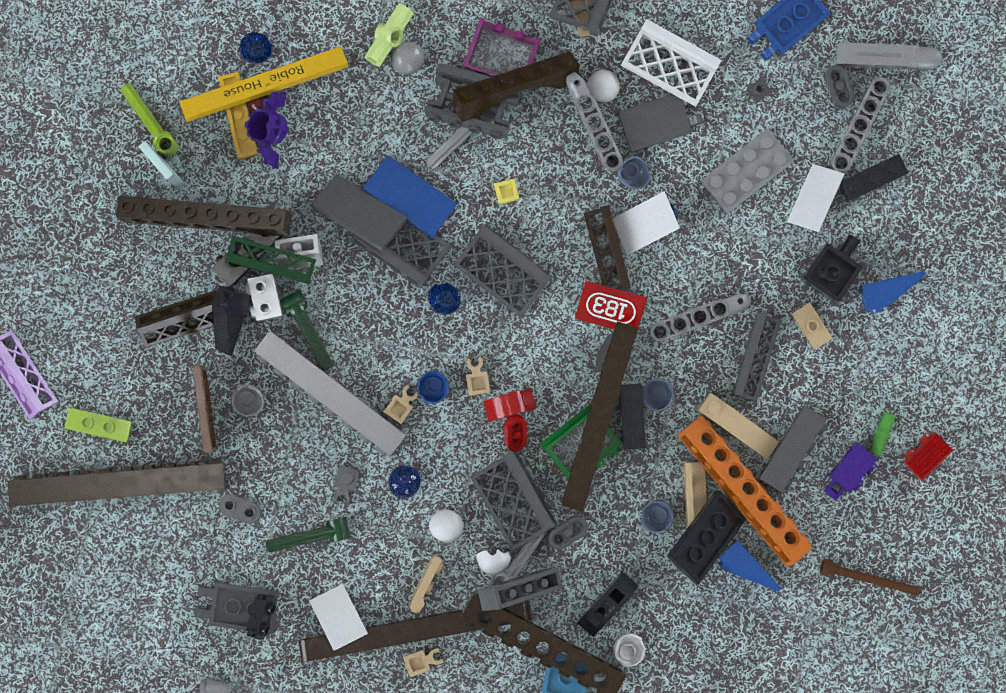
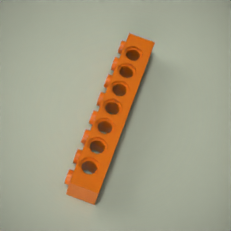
(733, 488)

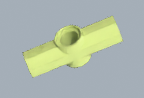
(389, 35)

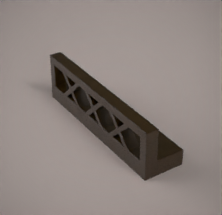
(614, 246)
(177, 315)

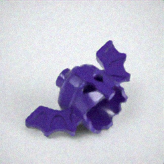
(268, 127)

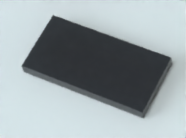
(706, 537)

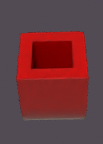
(509, 404)

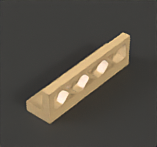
(694, 490)

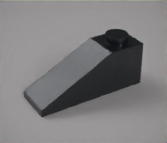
(228, 315)
(608, 604)

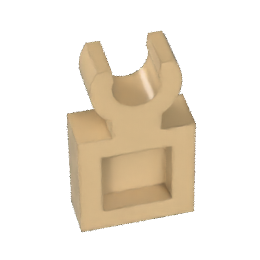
(478, 380)
(399, 407)
(419, 662)

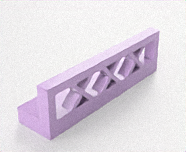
(16, 378)

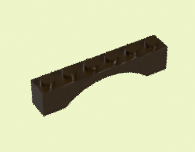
(478, 97)

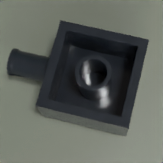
(833, 270)

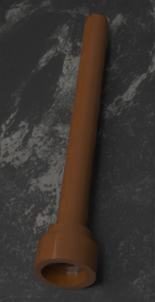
(829, 568)

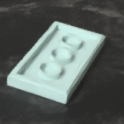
(161, 165)

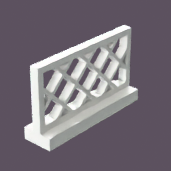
(676, 46)

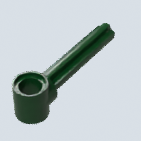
(295, 306)
(334, 531)

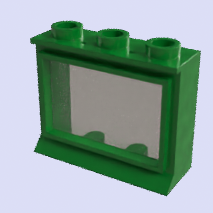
(565, 441)

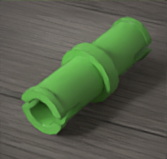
(882, 433)

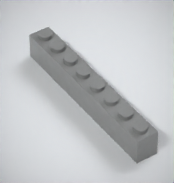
(330, 393)

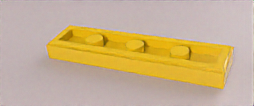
(237, 117)

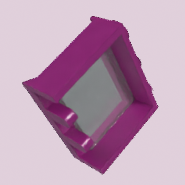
(499, 49)

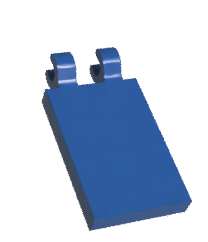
(788, 24)

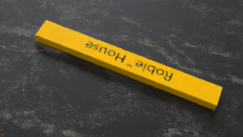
(263, 84)

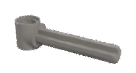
(453, 143)
(520, 560)

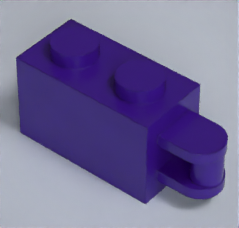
(850, 471)

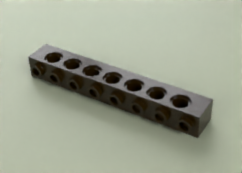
(204, 215)
(614, 676)

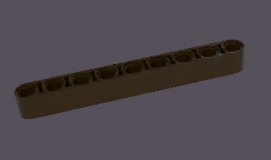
(599, 416)

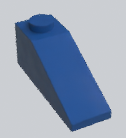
(885, 292)
(741, 563)

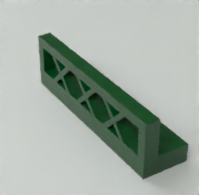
(267, 267)

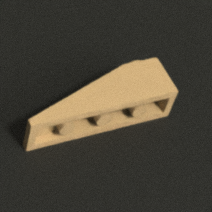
(737, 425)

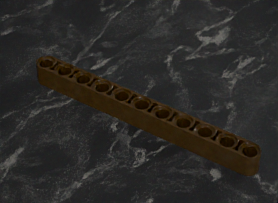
(402, 633)

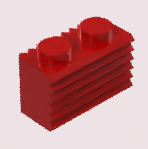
(926, 455)

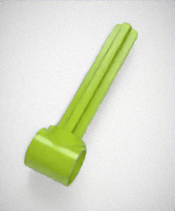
(149, 121)

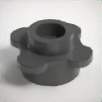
(753, 88)

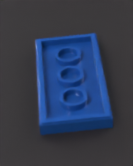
(410, 196)

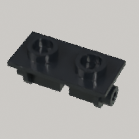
(259, 626)

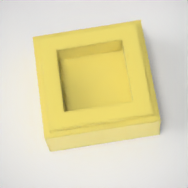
(506, 191)

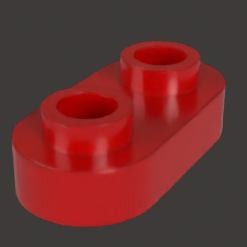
(515, 432)

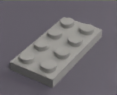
(747, 171)

